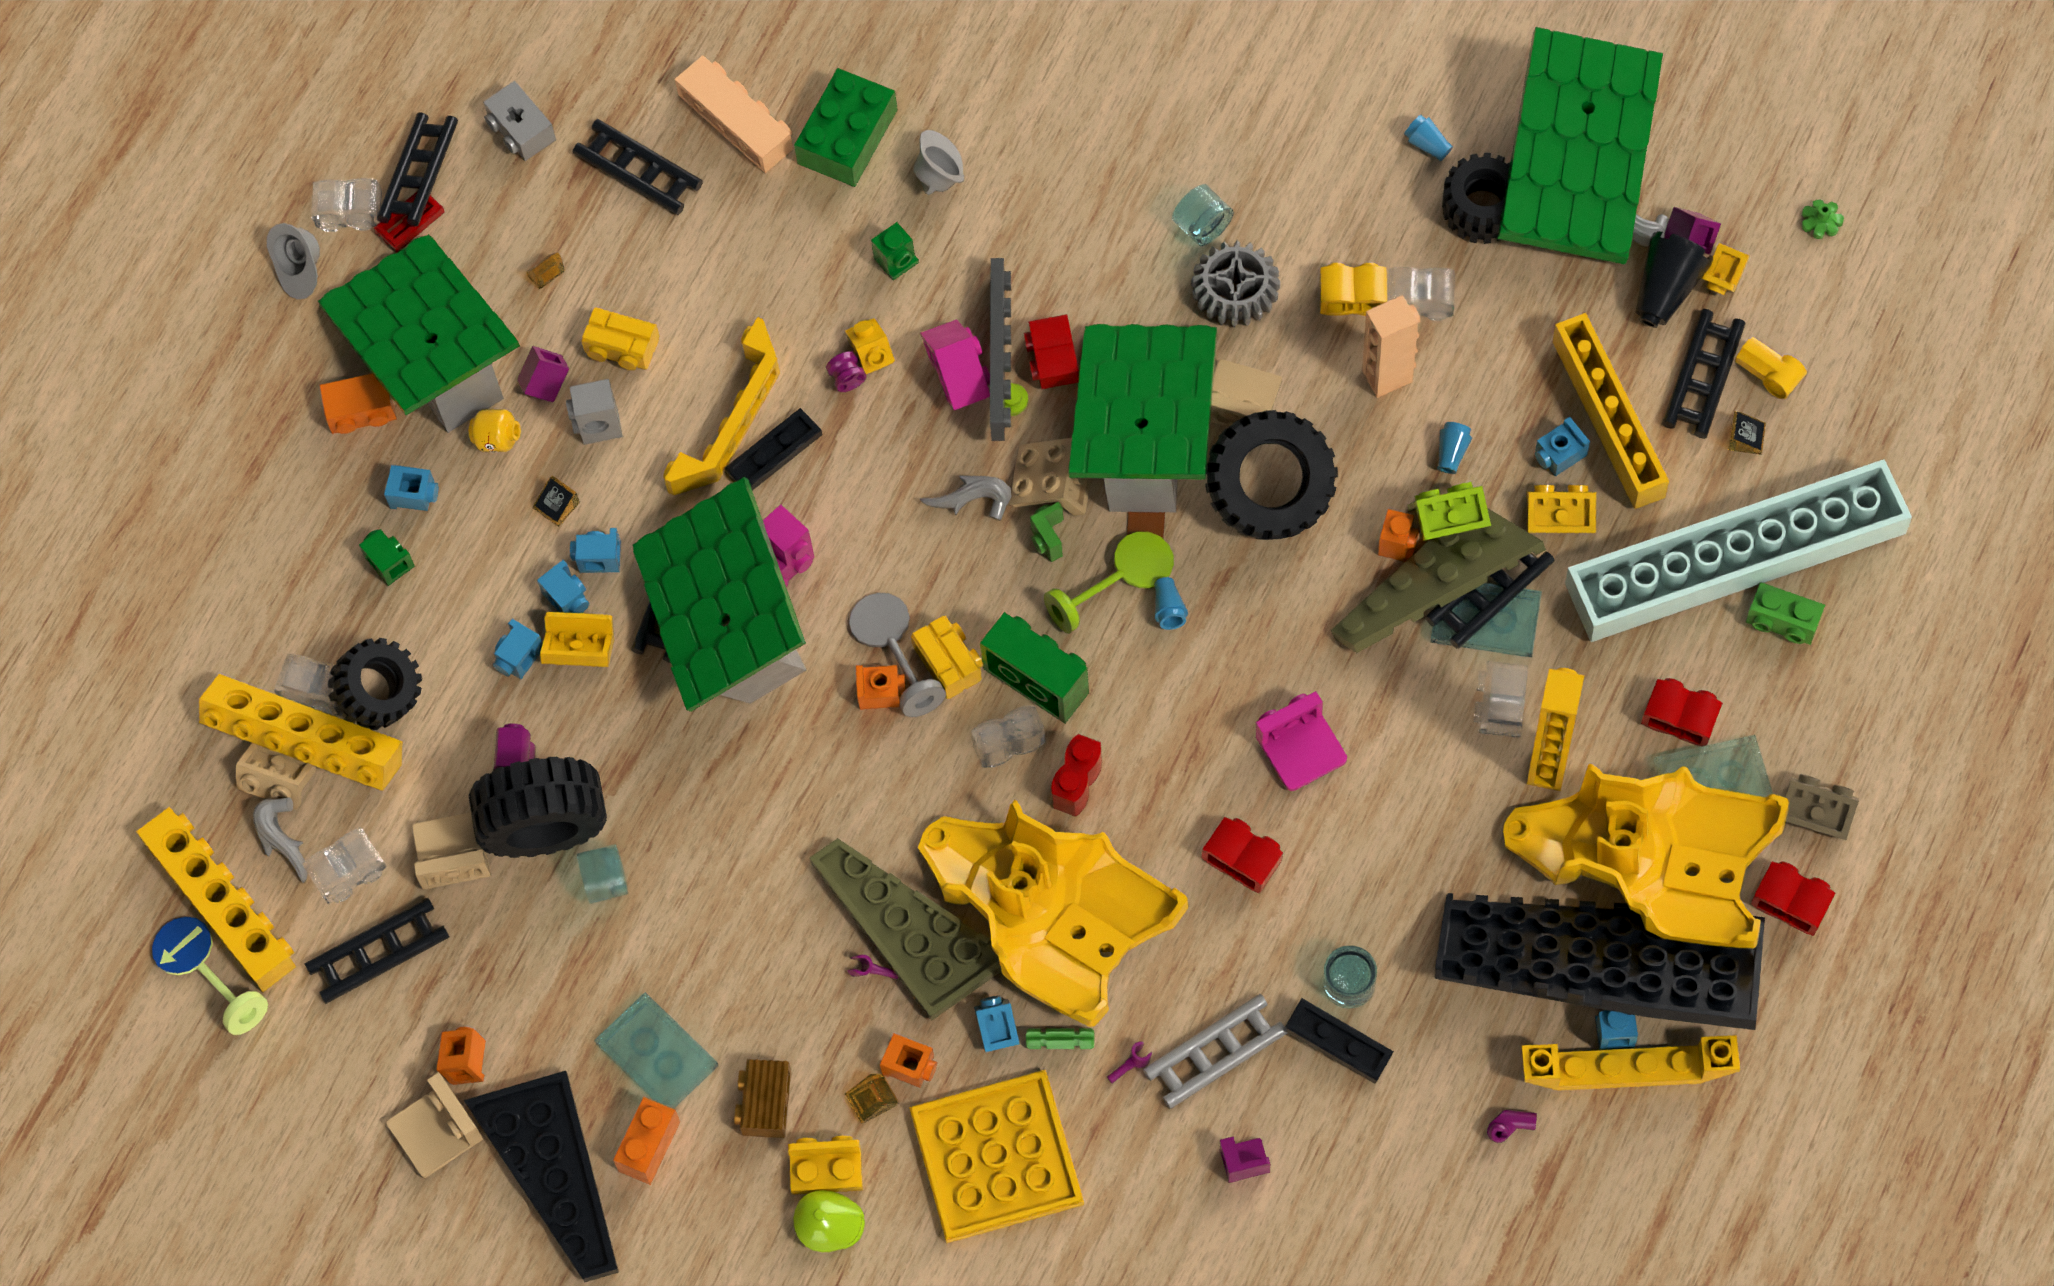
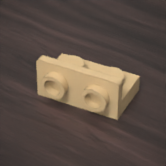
(272, 774)

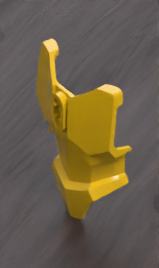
(1646, 842)
(1041, 893)

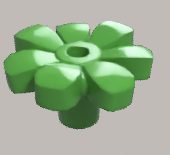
(1822, 219)

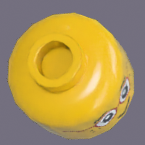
(494, 430)

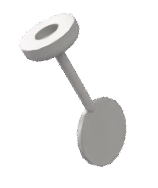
(881, 622)

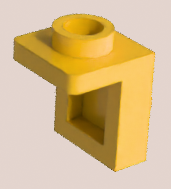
(1725, 269)
(870, 345)

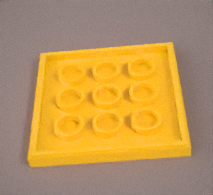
(996, 1156)

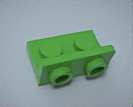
(1785, 614)

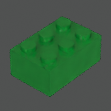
(846, 127)
(1035, 666)

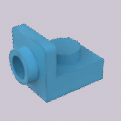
(996, 1023)

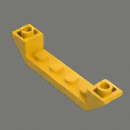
(690, 473)
(1630, 1067)

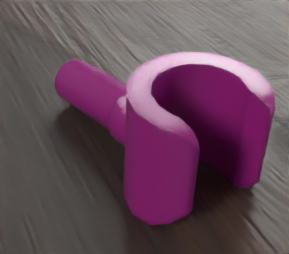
(869, 967)
(1131, 1062)

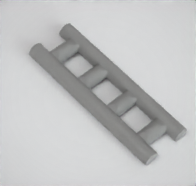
(1210, 1072)

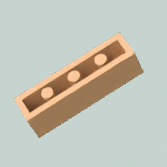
(734, 113)
(1390, 345)

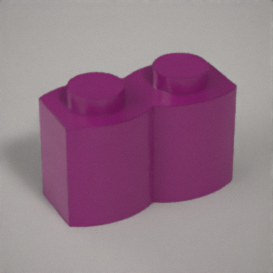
(512, 745)

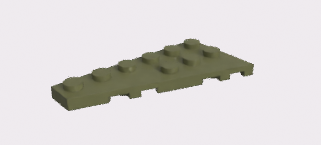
(1434, 576)
(920, 940)

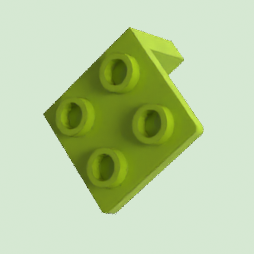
(1451, 513)

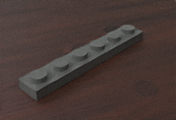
(999, 359)

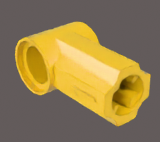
(1778, 373)

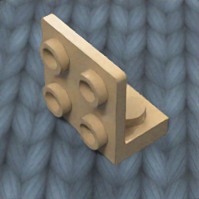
(1241, 392)
(1043, 477)
(448, 852)
(434, 1128)

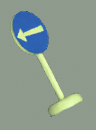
(184, 947)

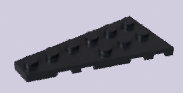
(546, 1151)

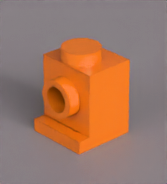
(1398, 536)
(874, 696)
(903, 1050)
(461, 1056)

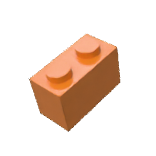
(356, 404)
(646, 1140)

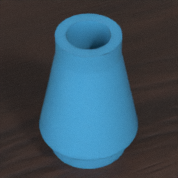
(1426, 136)
(1452, 446)
(1169, 606)

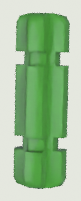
(1060, 1038)

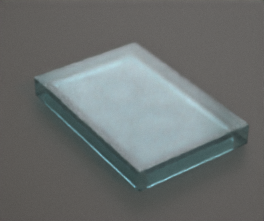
(1508, 632)
(1724, 765)
(656, 1052)

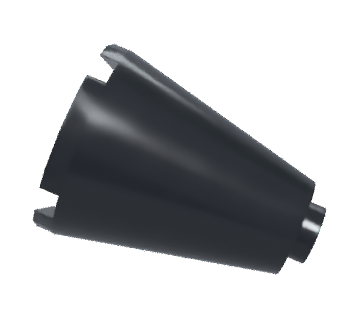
(1668, 277)

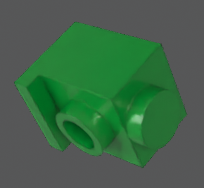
(894, 251)
(386, 556)

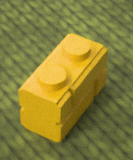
(620, 339)
(946, 656)

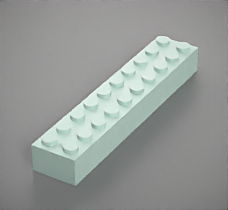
(1737, 550)

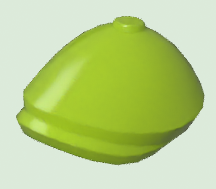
(828, 1221)

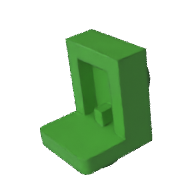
(1044, 536)

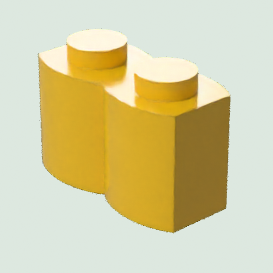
(1351, 289)

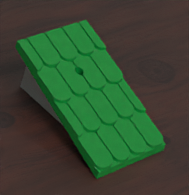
(1580, 145)
(423, 332)
(1143, 411)
(721, 600)

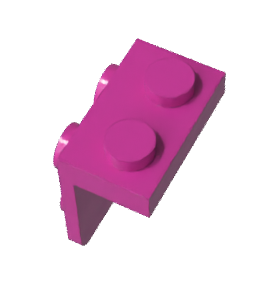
(1299, 741)

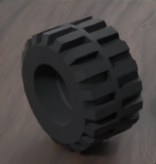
(1473, 176)
(392, 665)

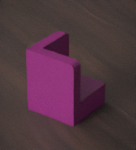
(1693, 227)
(543, 374)
(1244, 1159)

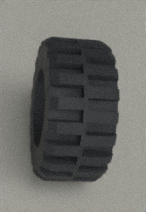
(1316, 467)
(537, 807)

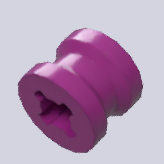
(846, 371)

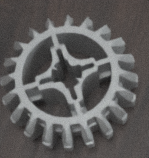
(1210, 279)

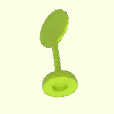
(1139, 560)

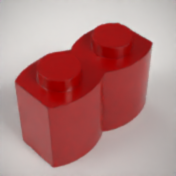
(1053, 352)
(1682, 712)
(1079, 772)
(1242, 854)
(1792, 897)

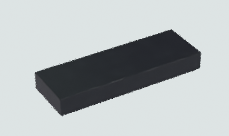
(774, 449)
(1338, 1040)

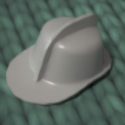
(938, 163)
(294, 259)

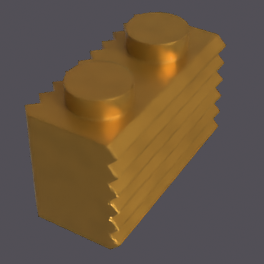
(764, 1098)

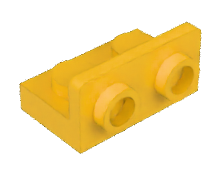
(1561, 510)
(825, 1165)

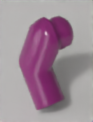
(1508, 1121)

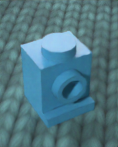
(1561, 458)
(404, 481)
(597, 552)
(563, 590)
(517, 650)
(1616, 1030)

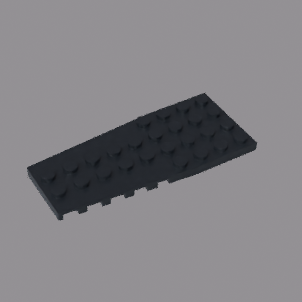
(1597, 961)

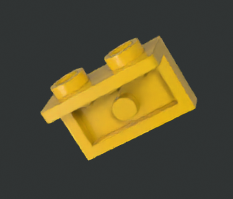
(577, 639)

